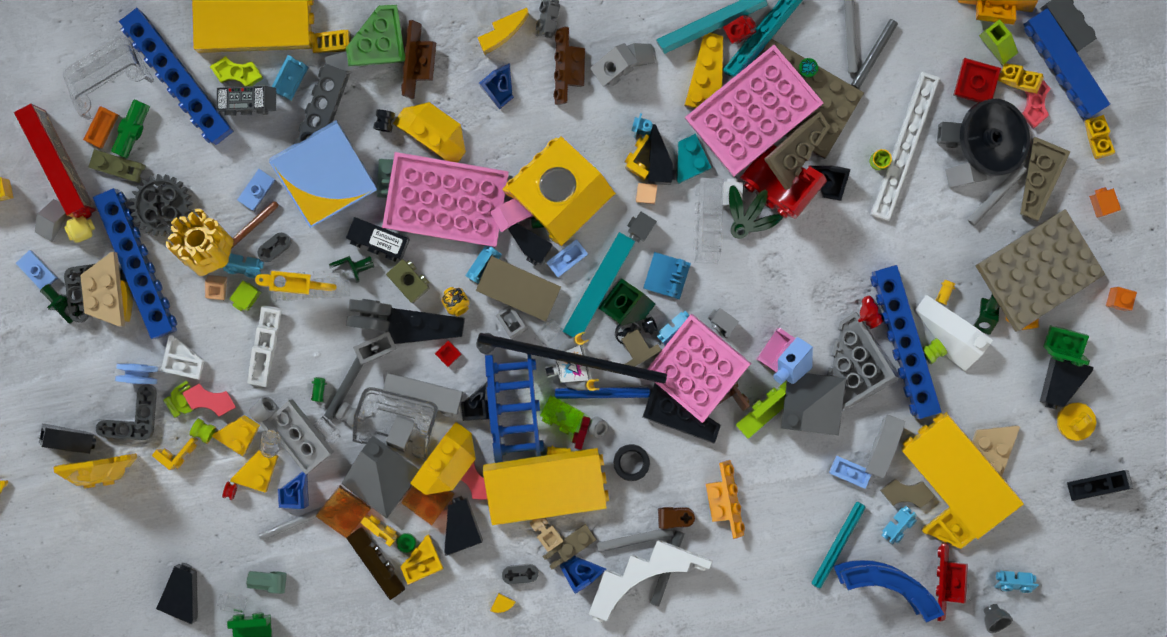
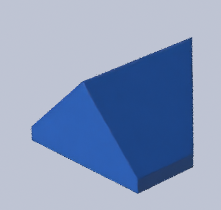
(498, 86)
(295, 493)
(580, 572)

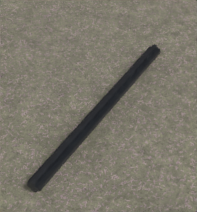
(572, 358)

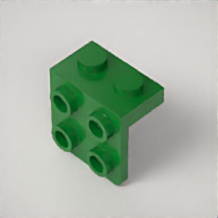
(1066, 345)
(250, 626)

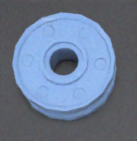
(136, 373)

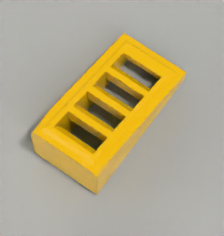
(338, 48)

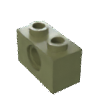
(398, 274)

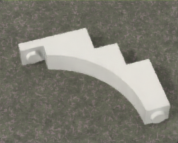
(663, 559)

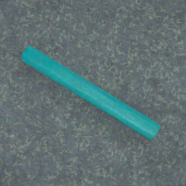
(838, 545)

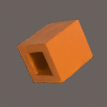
(1104, 202)
(1121, 299)

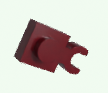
(579, 437)

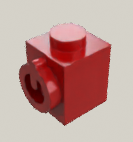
(740, 29)

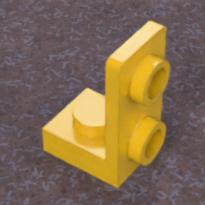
(638, 169)
(166, 458)

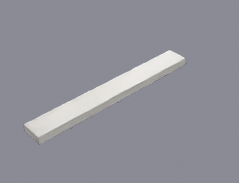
(905, 146)

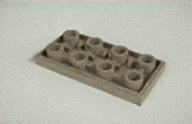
(518, 288)

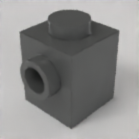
(949, 134)
(640, 227)

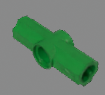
(130, 128)

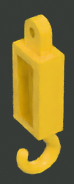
(295, 283)

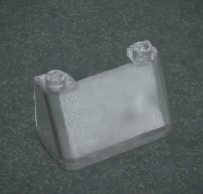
(379, 409)

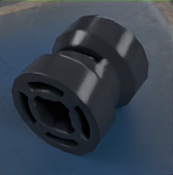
(384, 120)

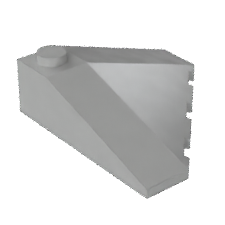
(860, 362)

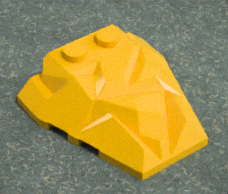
(95, 471)

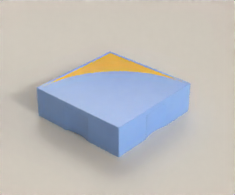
(323, 174)

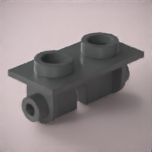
(545, 24)

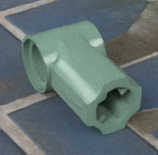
(273, 581)

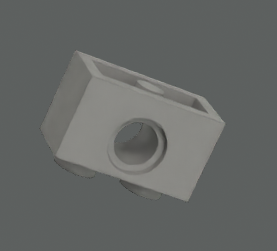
(605, 70)

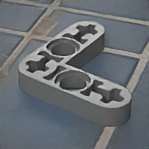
(72, 285)
(140, 421)

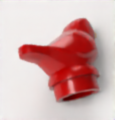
(870, 313)

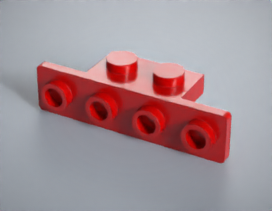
(952, 580)

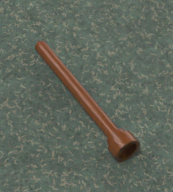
(254, 223)

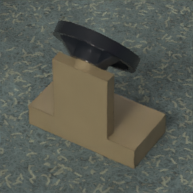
(635, 344)

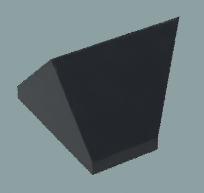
(836, 181)
(476, 405)

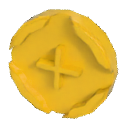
(1076, 421)

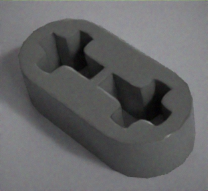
(277, 250)
(520, 578)

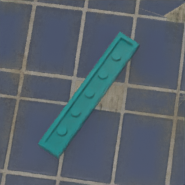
(708, 24)
(760, 39)
(599, 285)

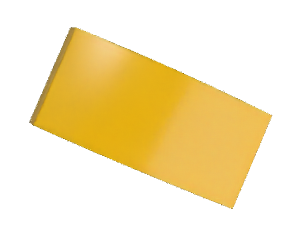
(1019, 78)
(1098, 137)
(127, 299)

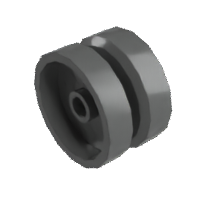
(369, 314)

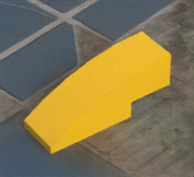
(503, 31)

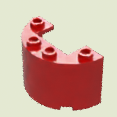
(787, 202)

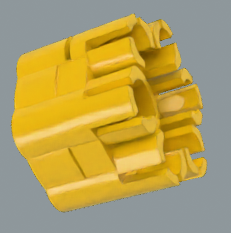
(200, 243)

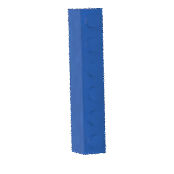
(1066, 64)

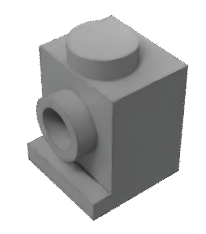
(723, 321)

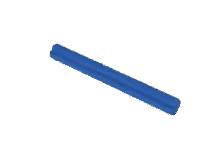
(628, 392)

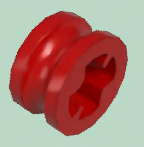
(230, 490)

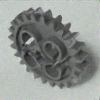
(144, 207)

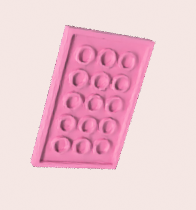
(754, 110)
(444, 199)

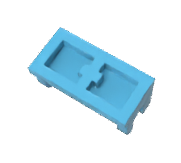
(289, 77)

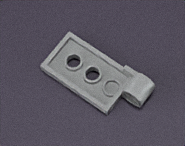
(284, 421)

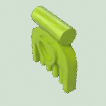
(177, 402)

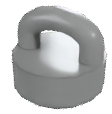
(597, 427)

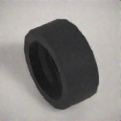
(626, 476)

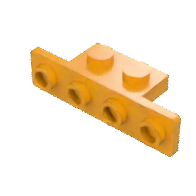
(1000, 9)
(724, 500)

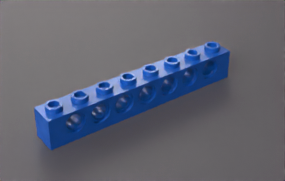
(130, 26)
(104, 204)
(930, 405)

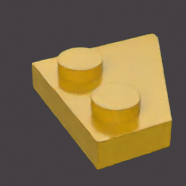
(238, 434)
(256, 472)
(374, 525)
(949, 529)
(422, 562)

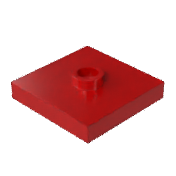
(976, 81)

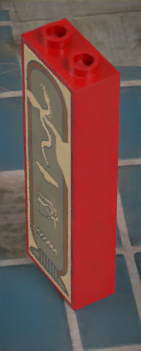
(55, 161)

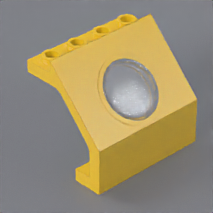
(560, 189)

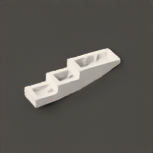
(264, 346)

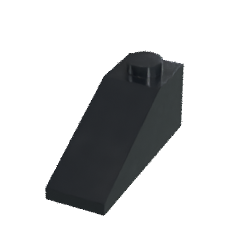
(660, 163)
(530, 243)
(1100, 485)

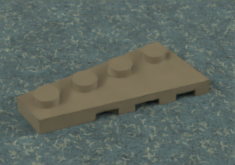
(797, 149)
(1042, 174)

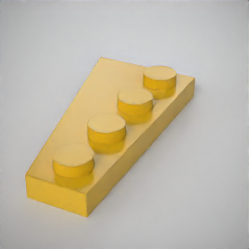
(707, 71)

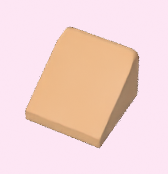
(646, 193)
(215, 287)

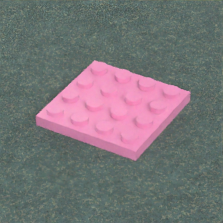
(699, 367)

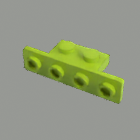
(763, 411)

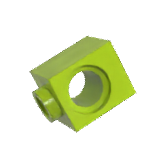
(245, 296)

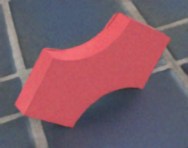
(1035, 108)
(200, 398)
(475, 483)

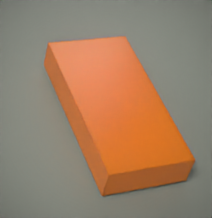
(101, 127)

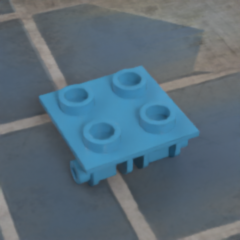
(667, 275)

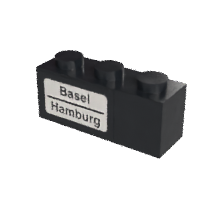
(377, 239)

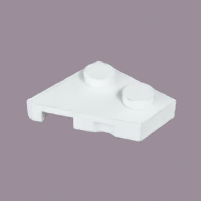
(181, 360)

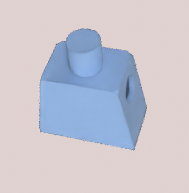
(794, 362)

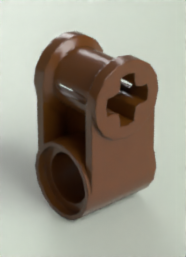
(671, 517)

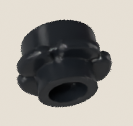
(649, 325)

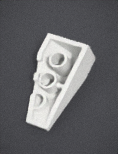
(961, 339)

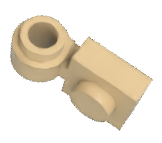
(549, 536)

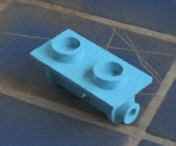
(641, 126)
(478, 267)
(250, 268)
(668, 332)
(905, 520)
(1023, 582)

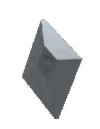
(814, 404)
(380, 476)

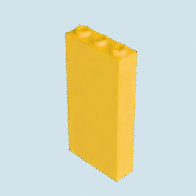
(252, 25)
(961, 475)
(545, 486)

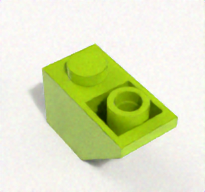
(1000, 41)

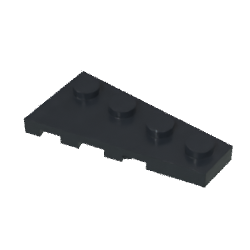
(416, 326)
(668, 412)

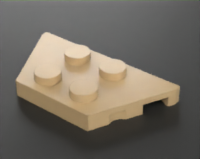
(103, 291)
(996, 444)

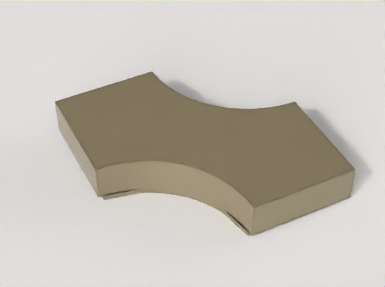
(917, 494)

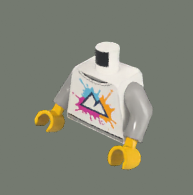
(570, 374)

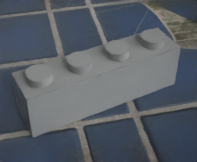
(445, 398)

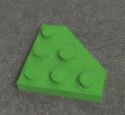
(378, 39)

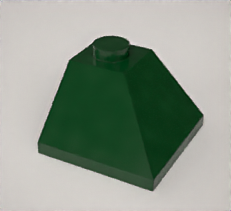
(626, 304)

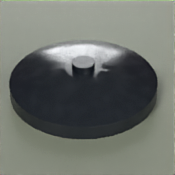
(994, 137)

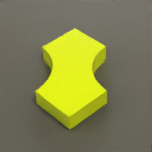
(244, 73)

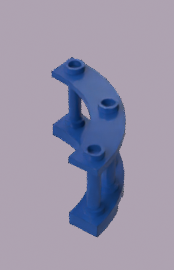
(496, 408)
(873, 573)

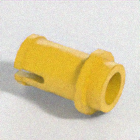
(945, 292)
(556, 450)

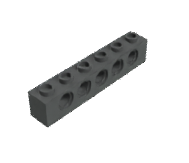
(319, 92)

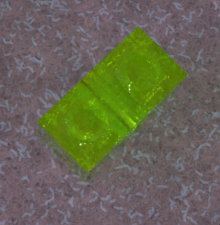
(556, 405)

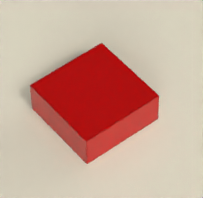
(448, 353)

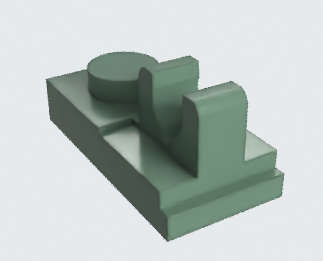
(384, 175)

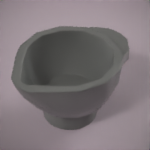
(996, 618)

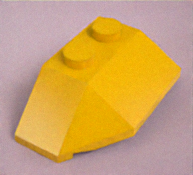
(433, 130)
(447, 462)

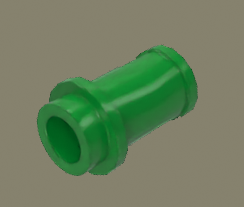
(318, 389)

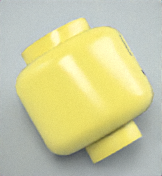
(79, 229)

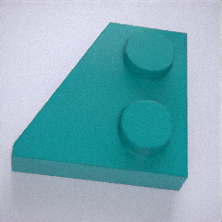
(691, 159)

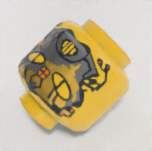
(455, 301)

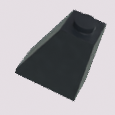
(1062, 382)
(66, 439)
(461, 527)
(180, 594)

